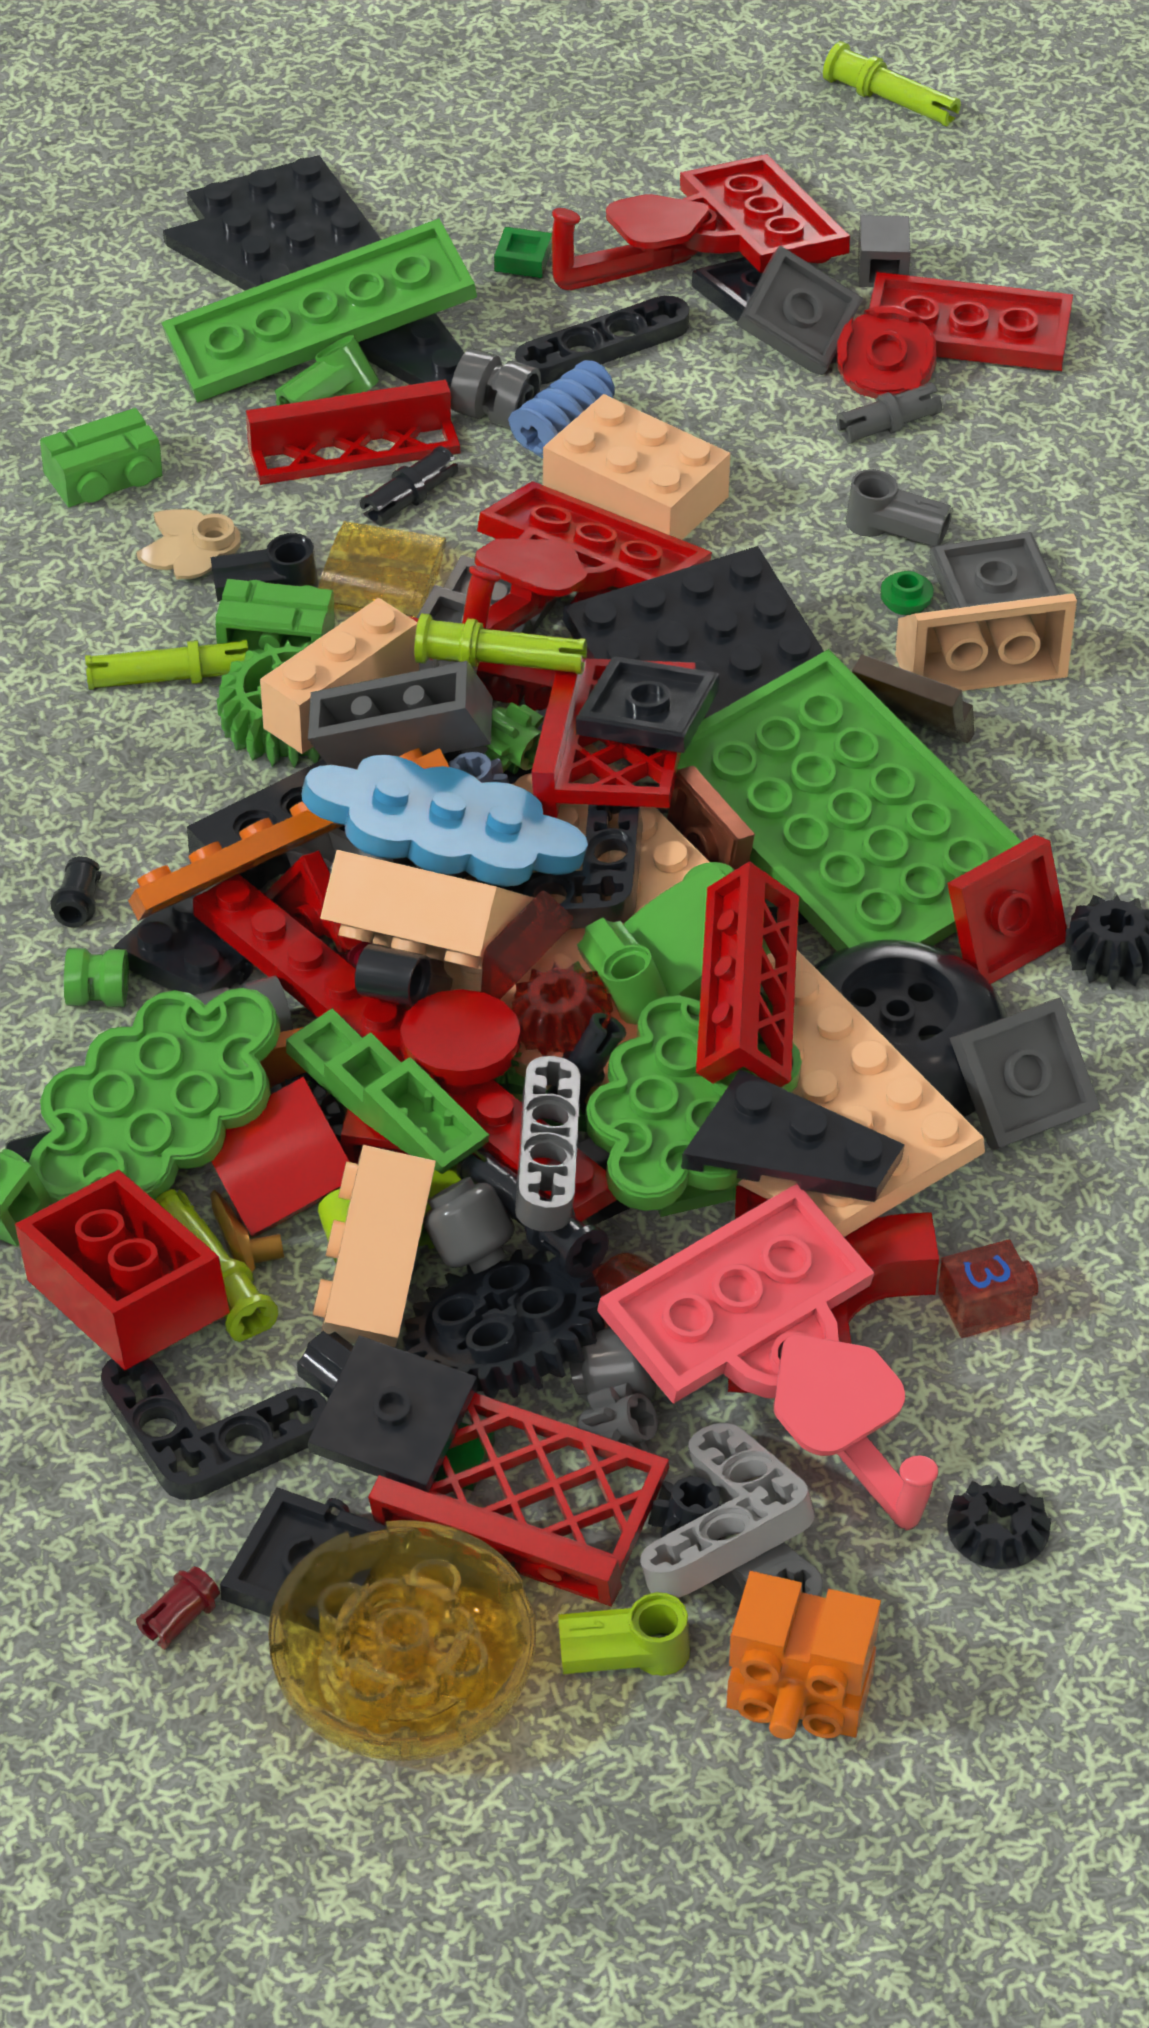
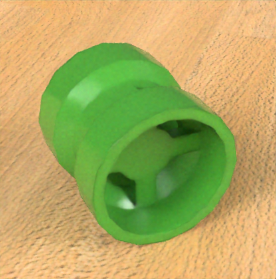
(96, 977)

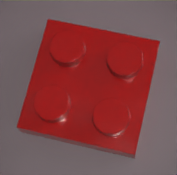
(1009, 909)

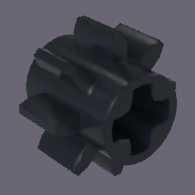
(683, 1503)

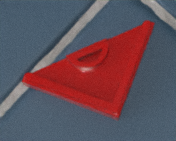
(303, 893)

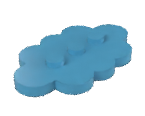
(444, 820)

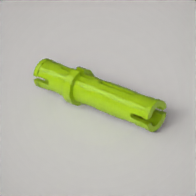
(163, 664)

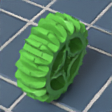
(241, 705)

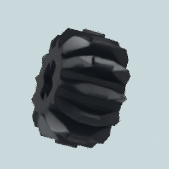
(1109, 940)

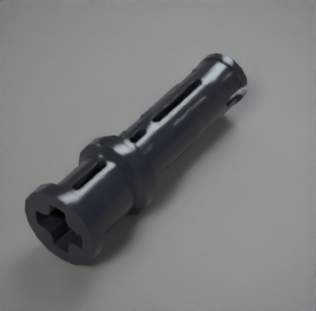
(576, 1244)

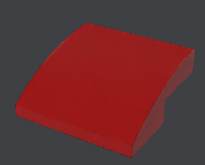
(281, 1159)

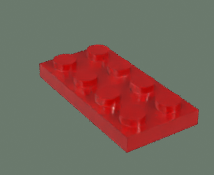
(984, 319)

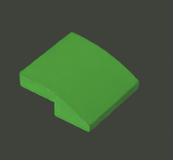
(674, 932)

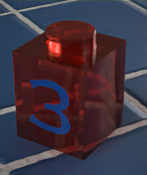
(987, 1288)

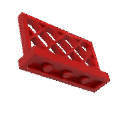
(563, 759)
(540, 1552)

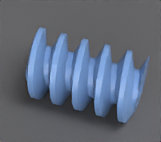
(559, 405)

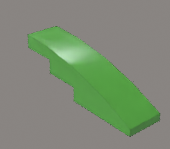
(384, 1093)

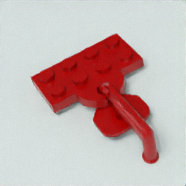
(727, 209)
(561, 546)

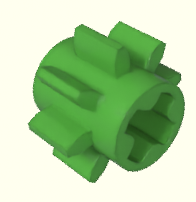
(514, 737)

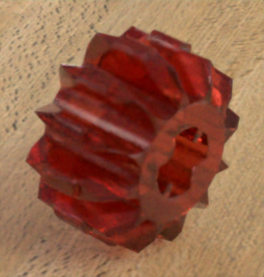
(558, 1007)

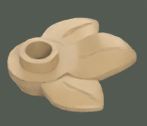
(190, 542)

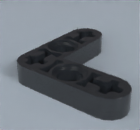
(597, 877)
(207, 1446)

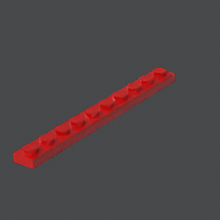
(327, 981)

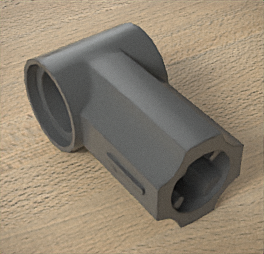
(880, 508)

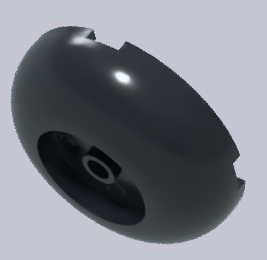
(913, 993)

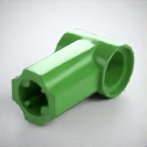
(337, 372)
(623, 967)

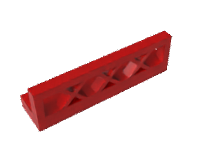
(350, 424)
(735, 969)

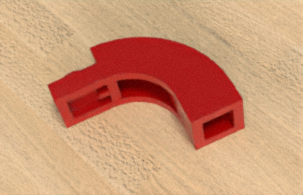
(903, 1260)

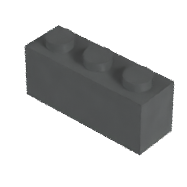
(400, 713)

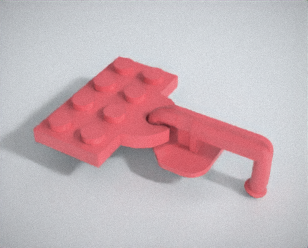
(768, 1292)

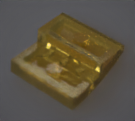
(382, 564)

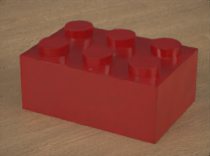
(122, 1269)

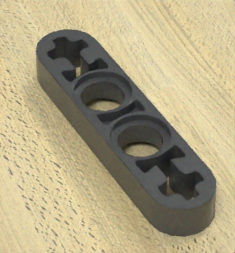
(548, 1142)

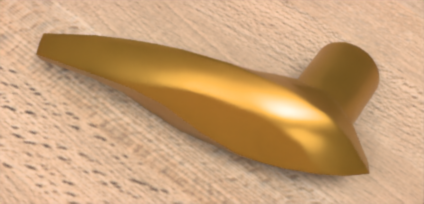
(237, 1236)

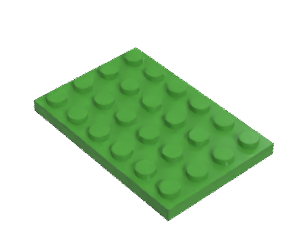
(846, 805)

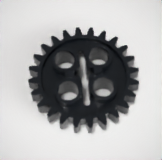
(508, 1322)

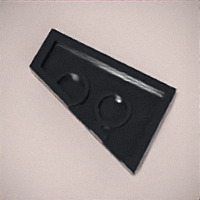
(787, 1137)

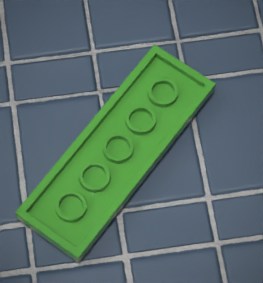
(314, 307)

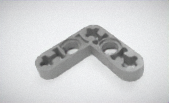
(691, 1553)

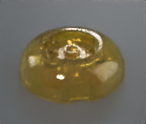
(420, 1588)

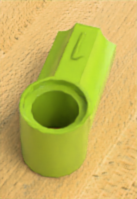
(624, 1639)

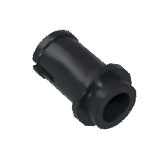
(76, 892)

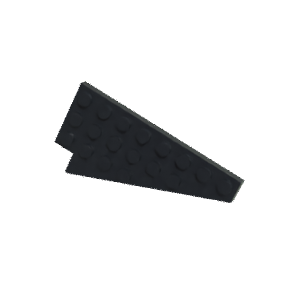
(290, 221)

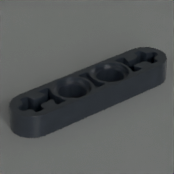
(650, 321)

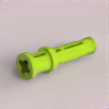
(872, 77)
(475, 644)
(242, 1295)

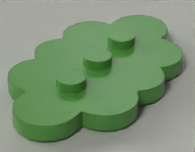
(158, 1092)
(659, 1105)

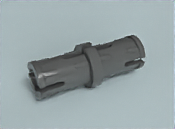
(889, 412)

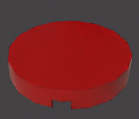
(886, 351)
(461, 1036)

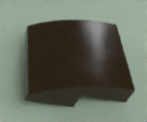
(918, 698)

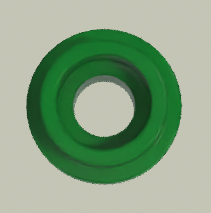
(906, 592)

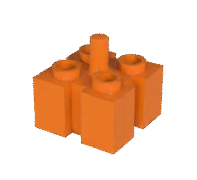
(802, 1657)

